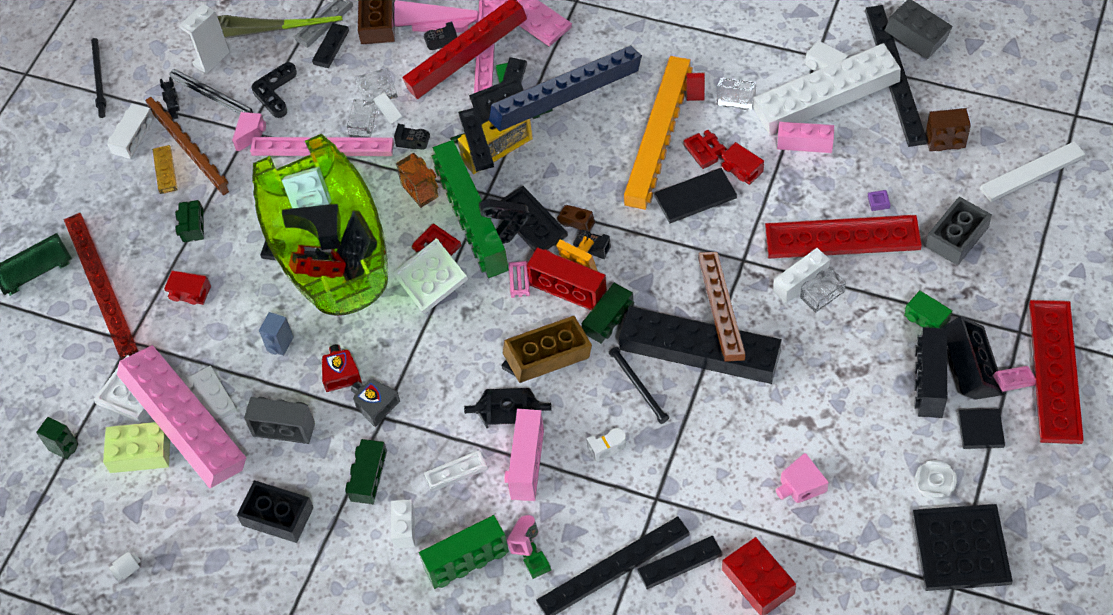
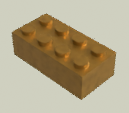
(546, 349)

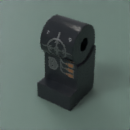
(440, 37)
(411, 138)
(601, 243)

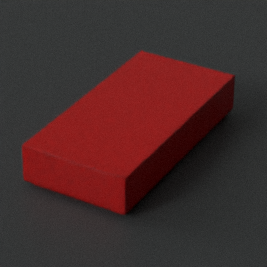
(695, 86)

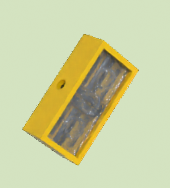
(499, 142)

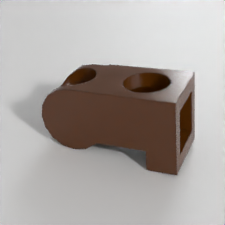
(576, 217)

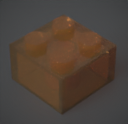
(417, 179)

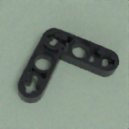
(269, 87)
(515, 214)

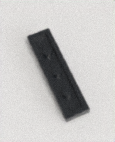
(476, 139)
(679, 562)

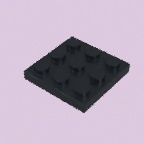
(356, 245)

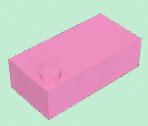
(525, 455)

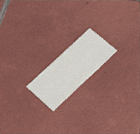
(387, 108)

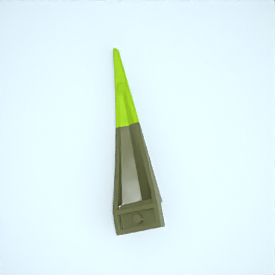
(241, 26)

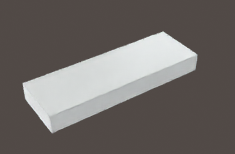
(455, 471)

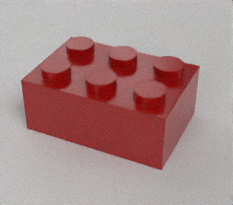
(758, 576)

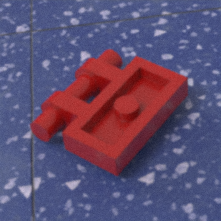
(701, 151)

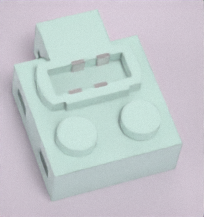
(307, 188)

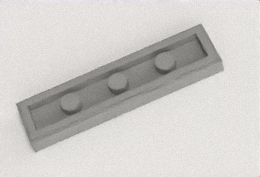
(311, 33)

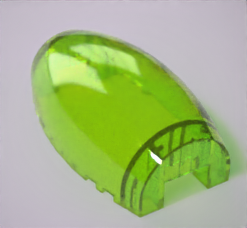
(350, 192)

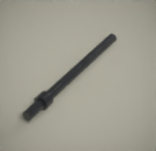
(100, 101)

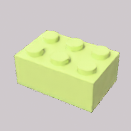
(136, 448)

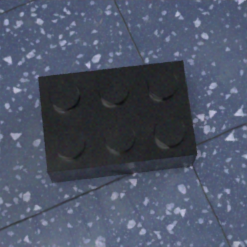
(275, 511)

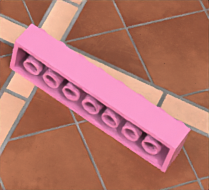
(181, 416)

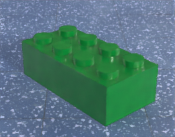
(464, 552)

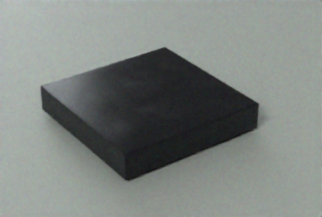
(981, 428)

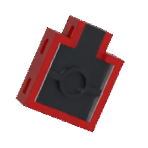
(317, 262)

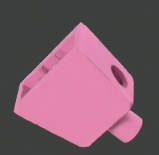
(802, 480)

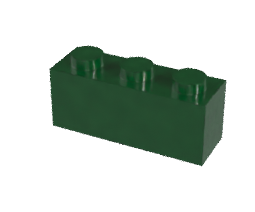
(608, 313)
(366, 471)

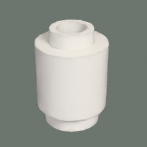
(125, 565)

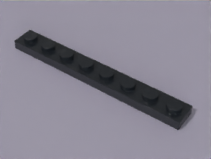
(613, 567)

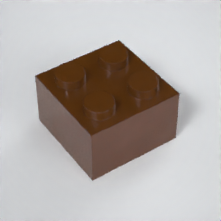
(947, 129)

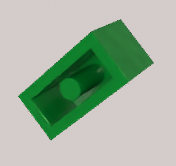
(927, 311)

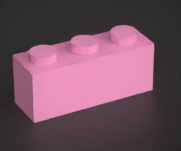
(805, 137)

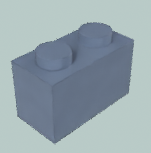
(276, 334)

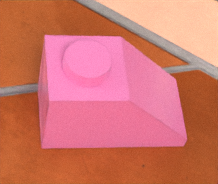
(248, 126)

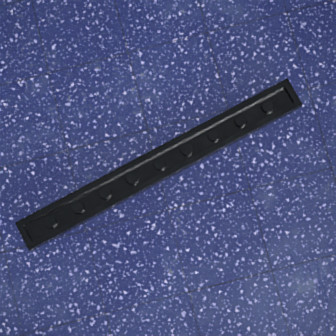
(900, 91)

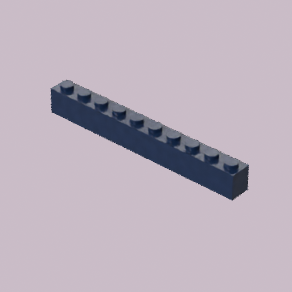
(564, 88)

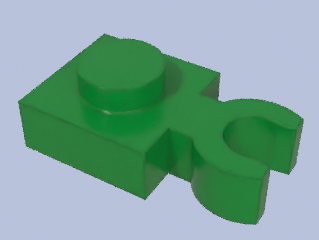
(536, 563)

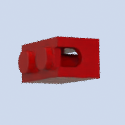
(742, 163)
(187, 287)

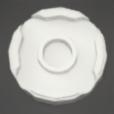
(935, 480)

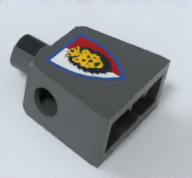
(374, 400)

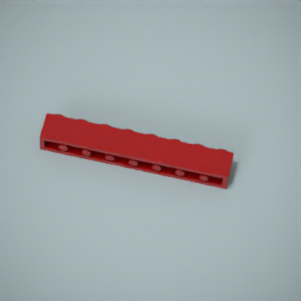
(464, 48)

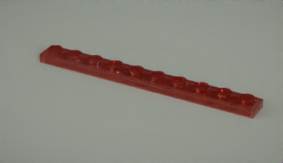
(101, 286)

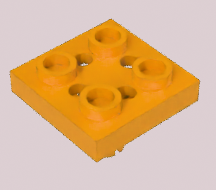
(578, 254)

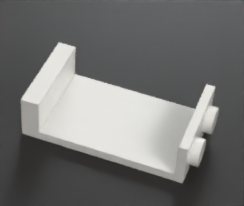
(206, 37)

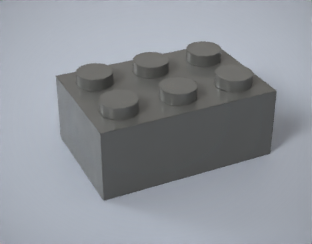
(918, 28)
(958, 230)
(279, 420)

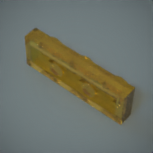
(164, 169)

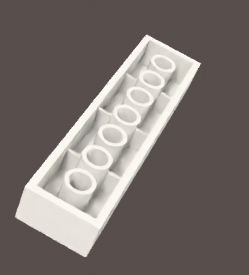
(827, 88)

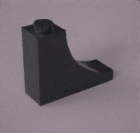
(321, 221)

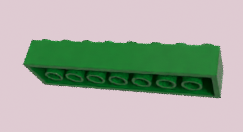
(466, 200)

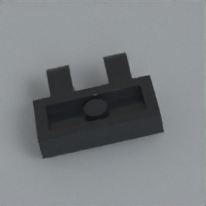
(169, 97)

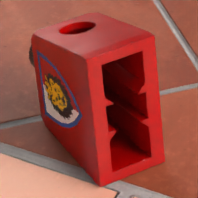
(338, 369)

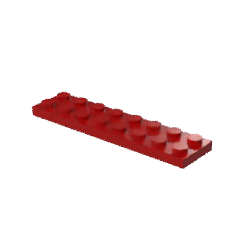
(843, 236)
(1055, 372)

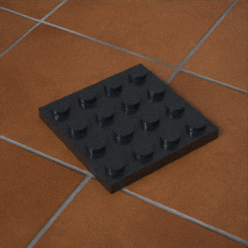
(961, 547)

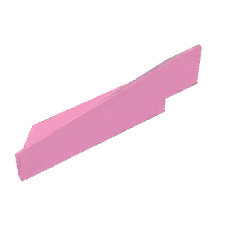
(432, 17)

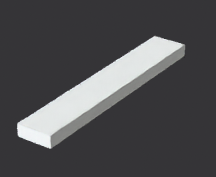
(1032, 171)

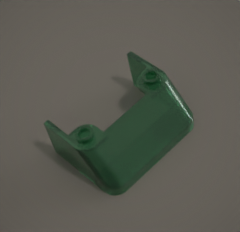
(32, 263)

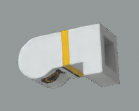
(606, 445)

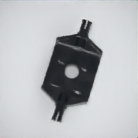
(491, 402)

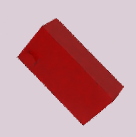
(566, 279)

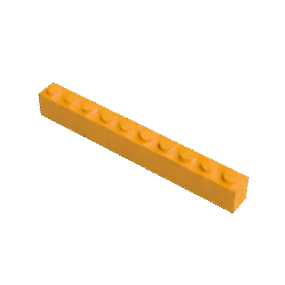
(657, 133)

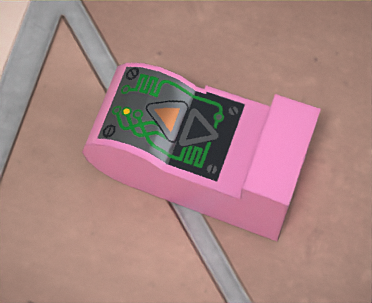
(522, 535)

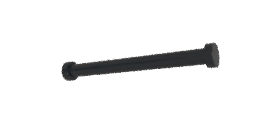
(662, 417)

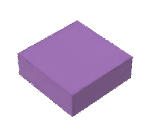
(878, 200)

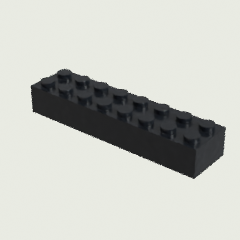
(696, 345)

